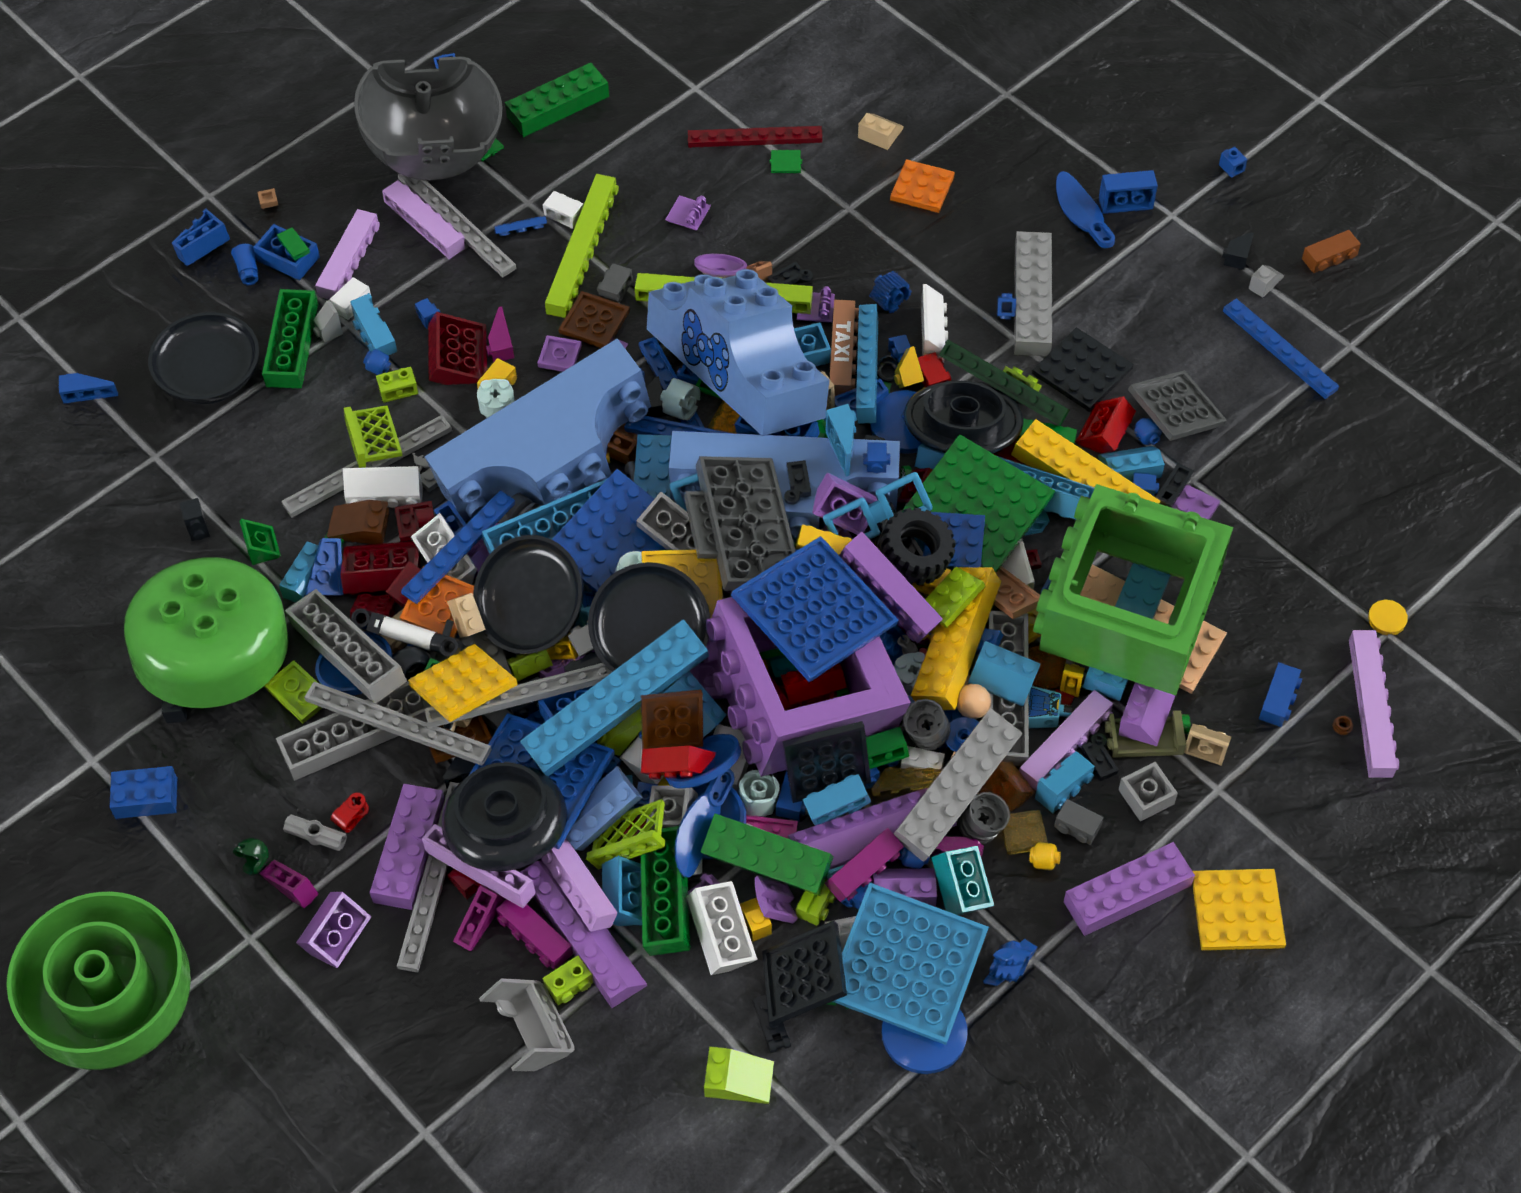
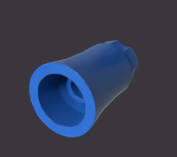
(246, 263)

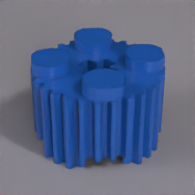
(890, 291)

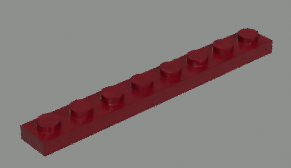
(754, 136)

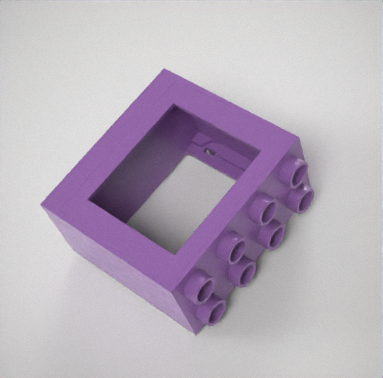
(755, 707)

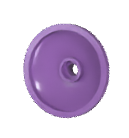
(719, 265)

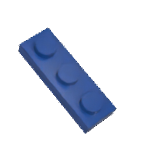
(520, 226)

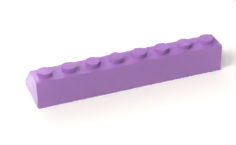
(851, 833)
(597, 949)

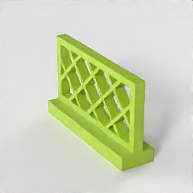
(359, 436)
(630, 846)

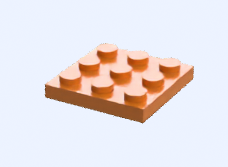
(922, 186)
(433, 607)

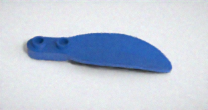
(1082, 209)
(697, 821)

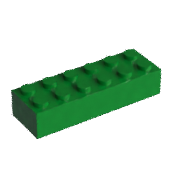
(557, 99)
(290, 339)
(767, 854)
(664, 900)

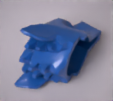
(1010, 962)

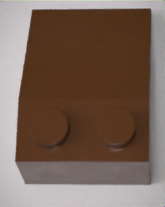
(360, 522)

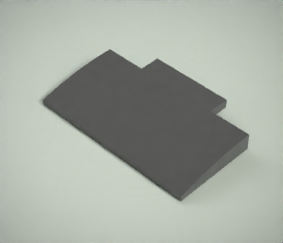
(738, 517)

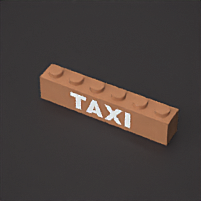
(842, 346)

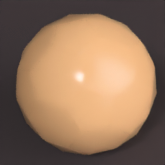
(973, 701)

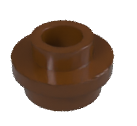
(1342, 720)

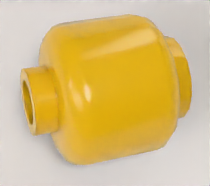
(1044, 856)

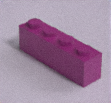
(863, 865)
(535, 932)

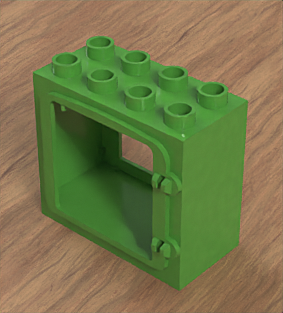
(1117, 638)

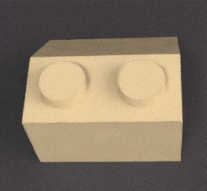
(878, 130)
(1207, 744)

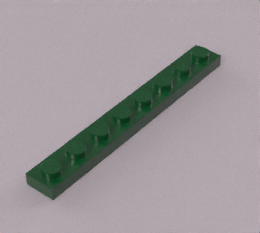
(1004, 382)

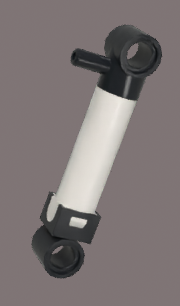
(408, 632)

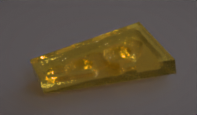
(899, 778)

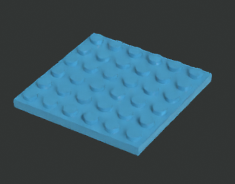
(909, 962)

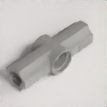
(304, 829)

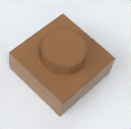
(267, 198)

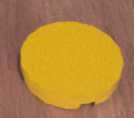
(1387, 617)

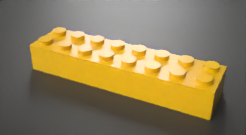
(1054, 454)
(954, 647)

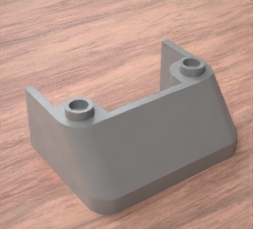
(536, 1020)

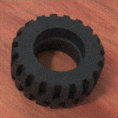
(927, 529)

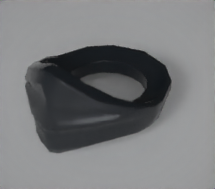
(886, 360)

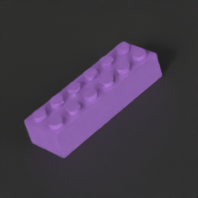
(891, 587)
(404, 852)
(1128, 888)

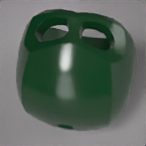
(255, 852)

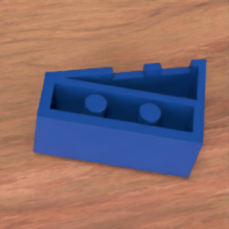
(200, 238)

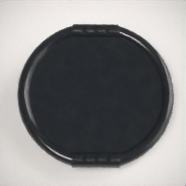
(966, 409)

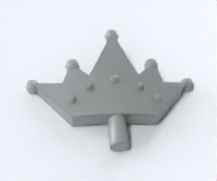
(420, 461)

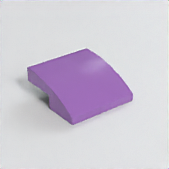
(775, 899)

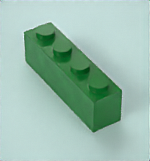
(886, 747)

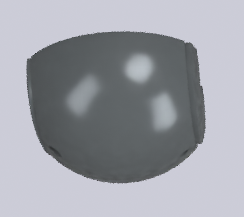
(428, 119)

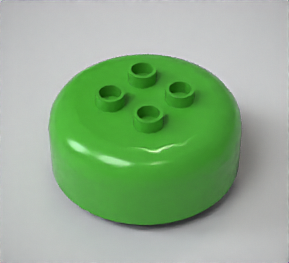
(206, 632)
(99, 980)

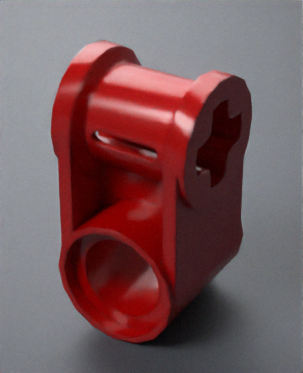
(350, 813)

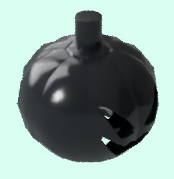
(412, 660)

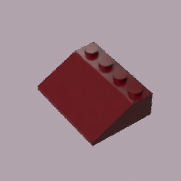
(456, 350)
(376, 565)

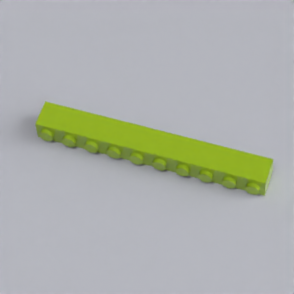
(581, 246)
(797, 295)

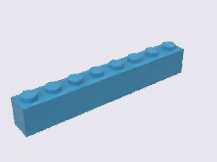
(867, 364)

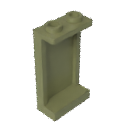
(1170, 743)

